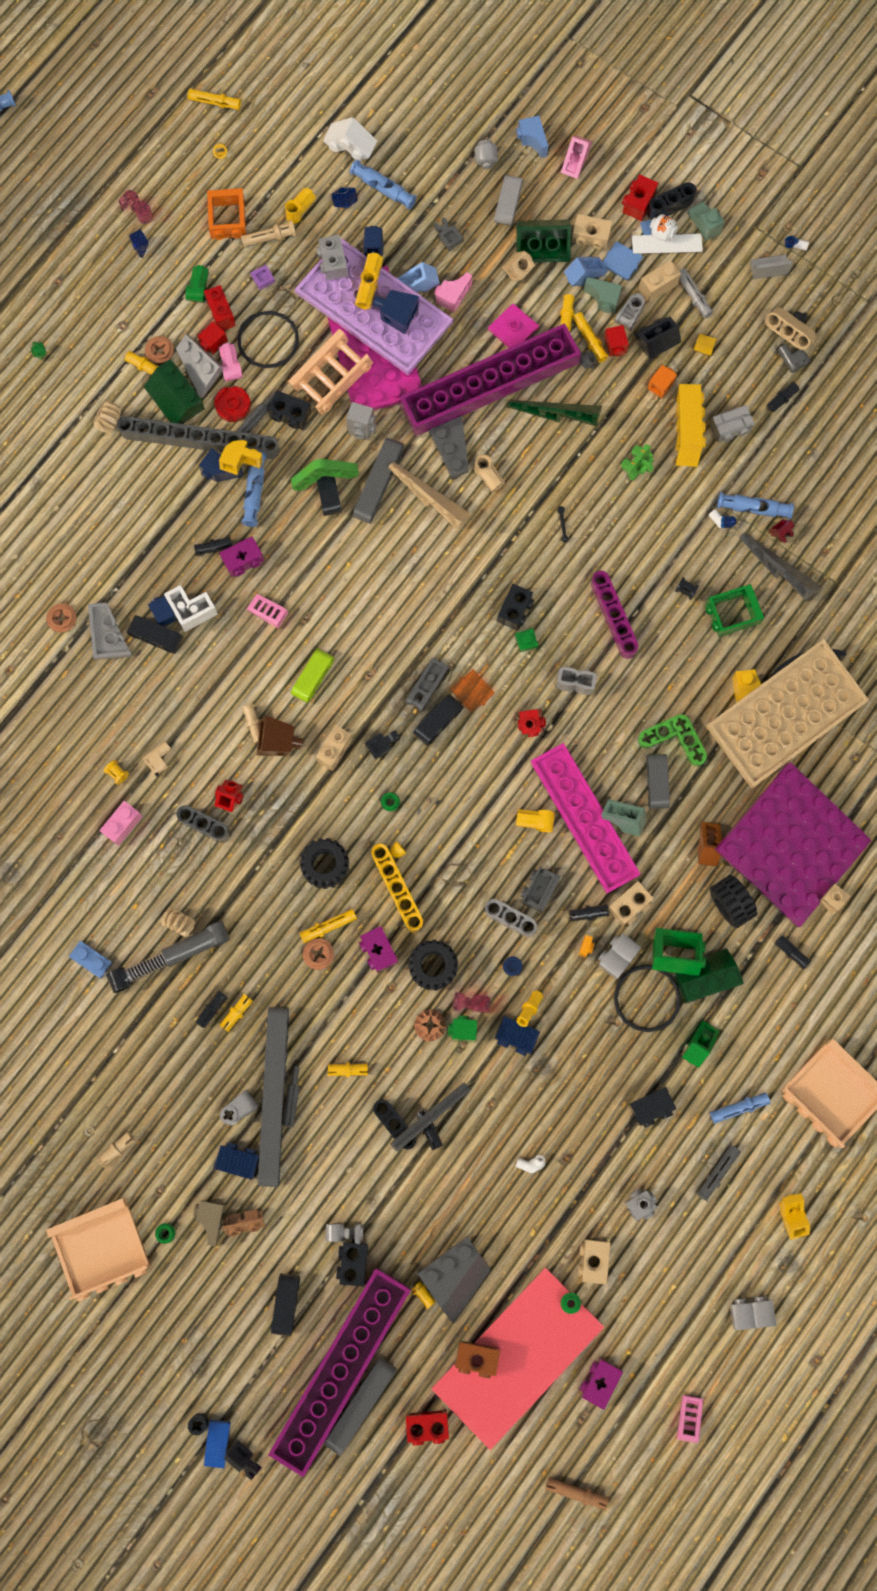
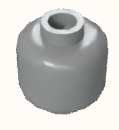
(486, 154)

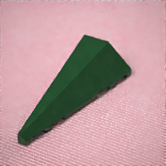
(553, 411)

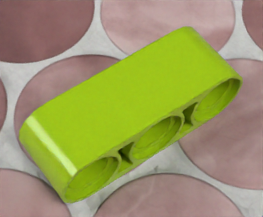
(312, 675)

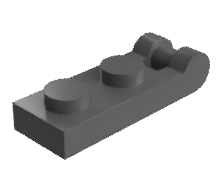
(427, 684)

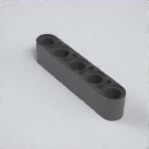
(378, 481)
(360, 1406)

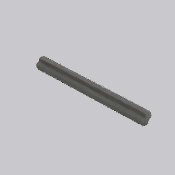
(430, 1117)

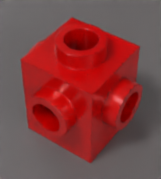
(536, 717)
(228, 795)

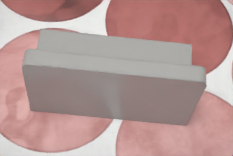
(770, 266)

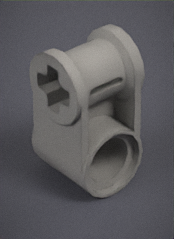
(629, 314)
(241, 1106)

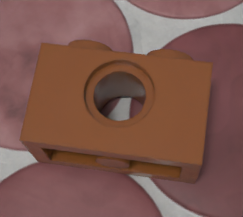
(467, 1350)

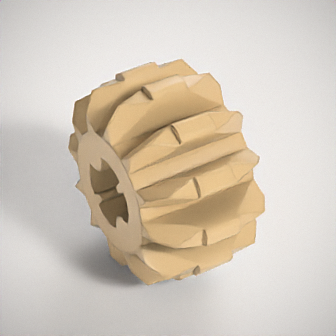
(107, 417)
(178, 922)

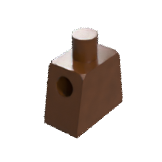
(276, 738)

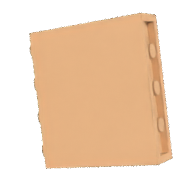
(833, 1093)
(99, 1249)

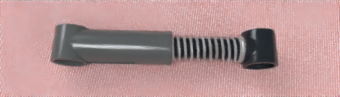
(210, 937)

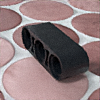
(678, 198)
(329, 495)
(154, 634)
(438, 719)
(386, 1118)
(285, 1304)

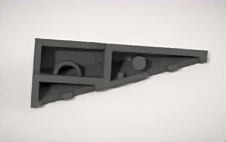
(777, 566)

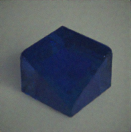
(344, 197)
(139, 242)

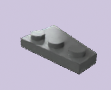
(451, 445)

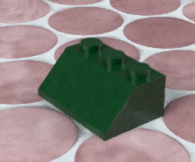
(544, 240)
(173, 393)
(718, 976)

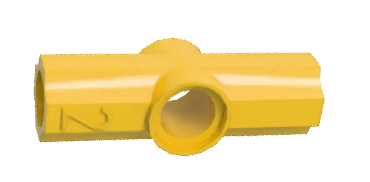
(366, 289)

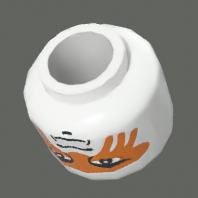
(663, 227)

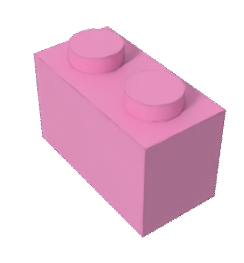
(121, 823)

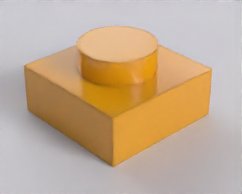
(586, 947)

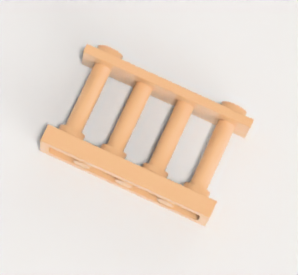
(319, 360)

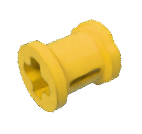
(116, 772)

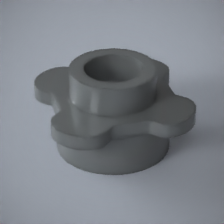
(587, 359)

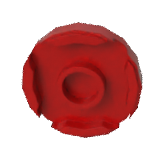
(232, 404)

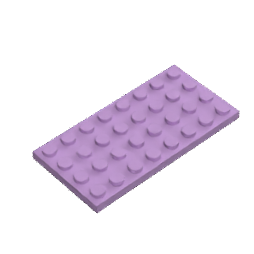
(337, 301)

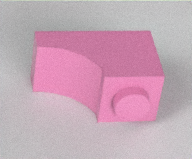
(576, 156)
(452, 292)

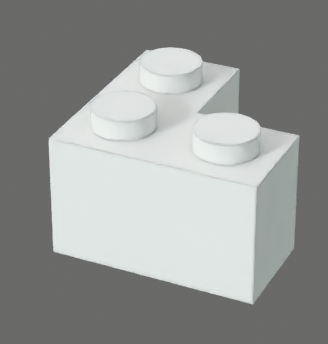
(352, 137)
(190, 612)

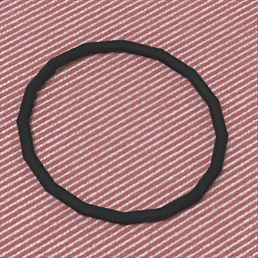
(268, 365)
(641, 1028)

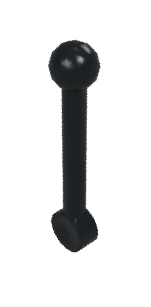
(561, 510)

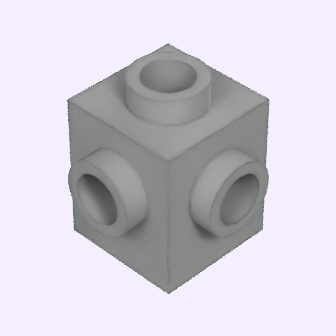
(633, 1204)

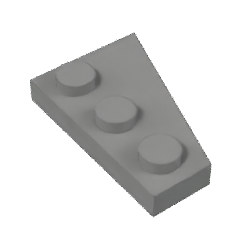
(199, 364)
(105, 634)

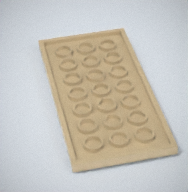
(787, 713)

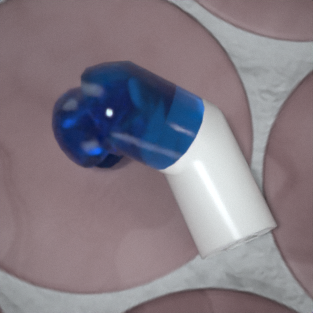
(793, 242)
(723, 521)

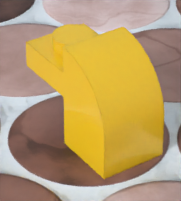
(238, 453)
(794, 1216)

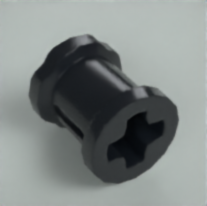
(687, 588)
(199, 1430)

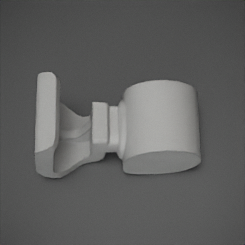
(338, 1233)

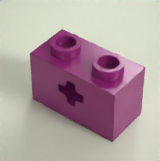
(232, 557)
(378, 938)
(601, 1395)

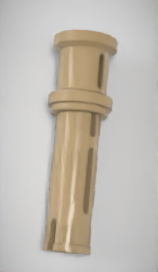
(278, 232)

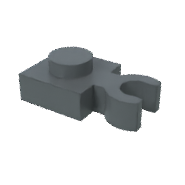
(448, 235)

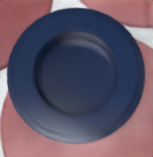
(512, 966)

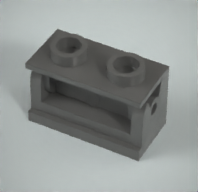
(540, 889)

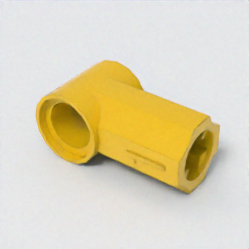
(299, 205)
(540, 820)

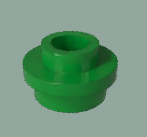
(38, 350)
(386, 797)
(158, 1233)
(570, 1296)

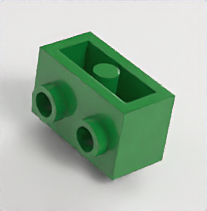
(463, 1029)

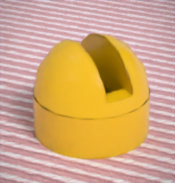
(220, 154)
(397, 850)

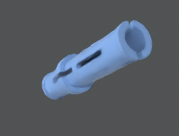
(741, 1107)

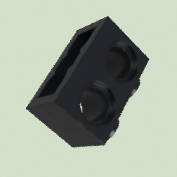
(292, 406)
(512, 606)
(358, 1264)

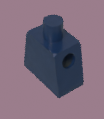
(397, 309)

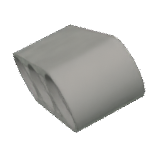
(508, 200)
(516, 926)

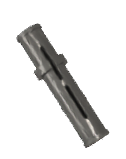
(731, 1153)

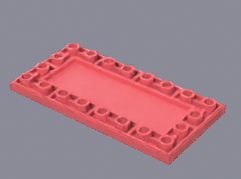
(535, 1349)

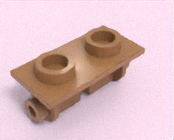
(234, 1225)

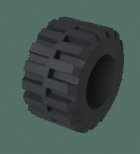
(321, 847)
(733, 901)
(425, 949)

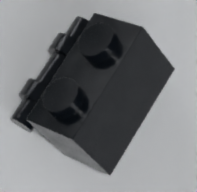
(658, 337)

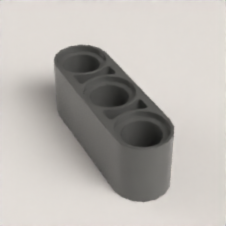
(657, 781)
(196, 817)

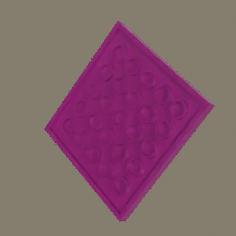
(793, 844)

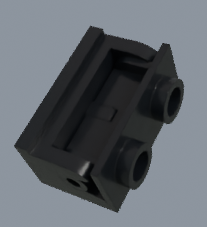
(652, 1106)

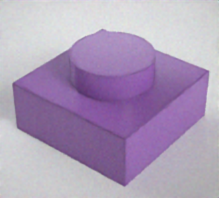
(262, 277)

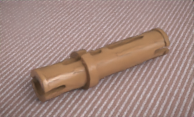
(577, 1493)

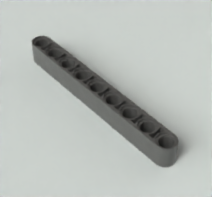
(190, 433)
(273, 1097)

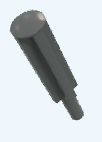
(255, 416)
(292, 1098)

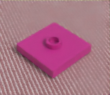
(513, 326)

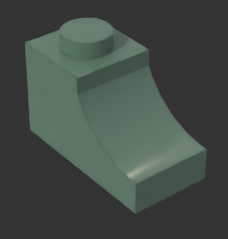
(706, 220)
(604, 292)
(627, 817)

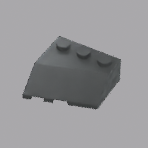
(455, 1277)

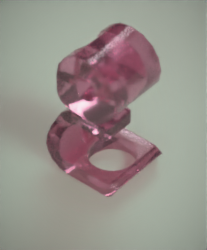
(141, 208)
(478, 1003)

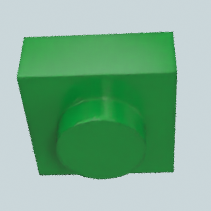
(526, 640)

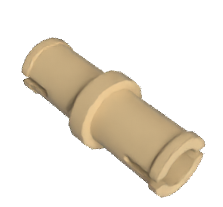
(253, 722)
(116, 1149)

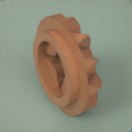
(159, 342)
(56, 612)
(316, 945)
(436, 1032)

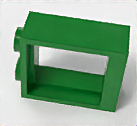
(751, 604)
(682, 940)

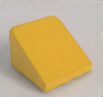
(705, 344)

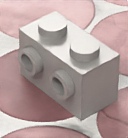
(333, 257)
(361, 421)

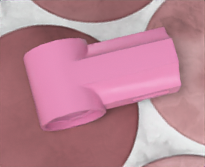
(231, 366)

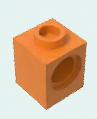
(662, 381)

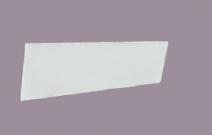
(679, 243)

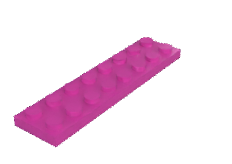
(584, 818)

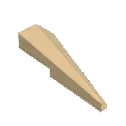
(449, 510)

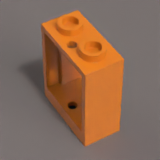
(225, 198)

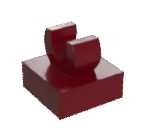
(781, 528)

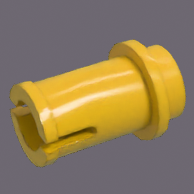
(423, 1294)

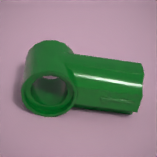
(197, 285)

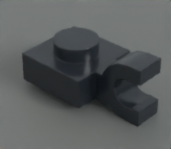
(380, 745)
(240, 1459)

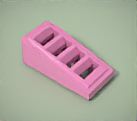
(276, 608)
(686, 1437)

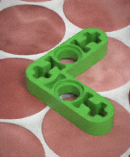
(320, 468)
(675, 730)

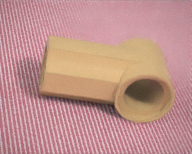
(489, 474)

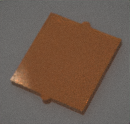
(472, 691)

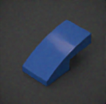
(217, 1443)

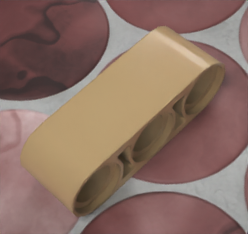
(782, 329)

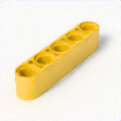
(396, 878)

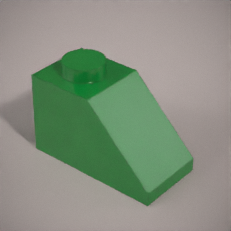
(701, 1044)

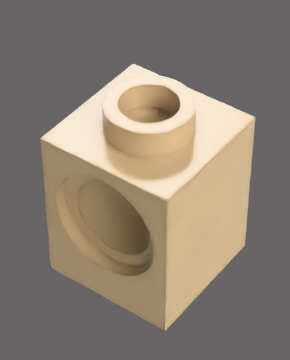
(512, 267)
(834, 899)

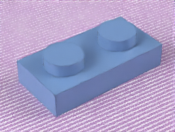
(90, 959)

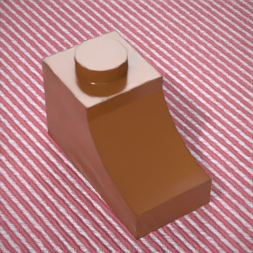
(709, 839)

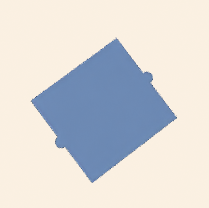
(622, 261)

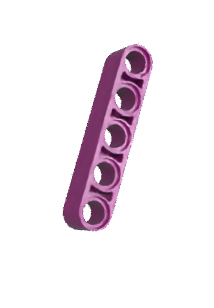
(614, 606)

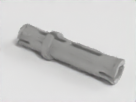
(699, 299)

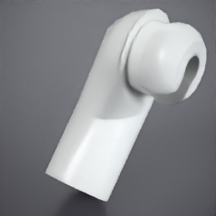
(531, 1166)

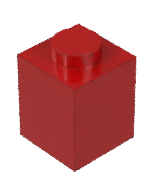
(212, 338)
(616, 340)

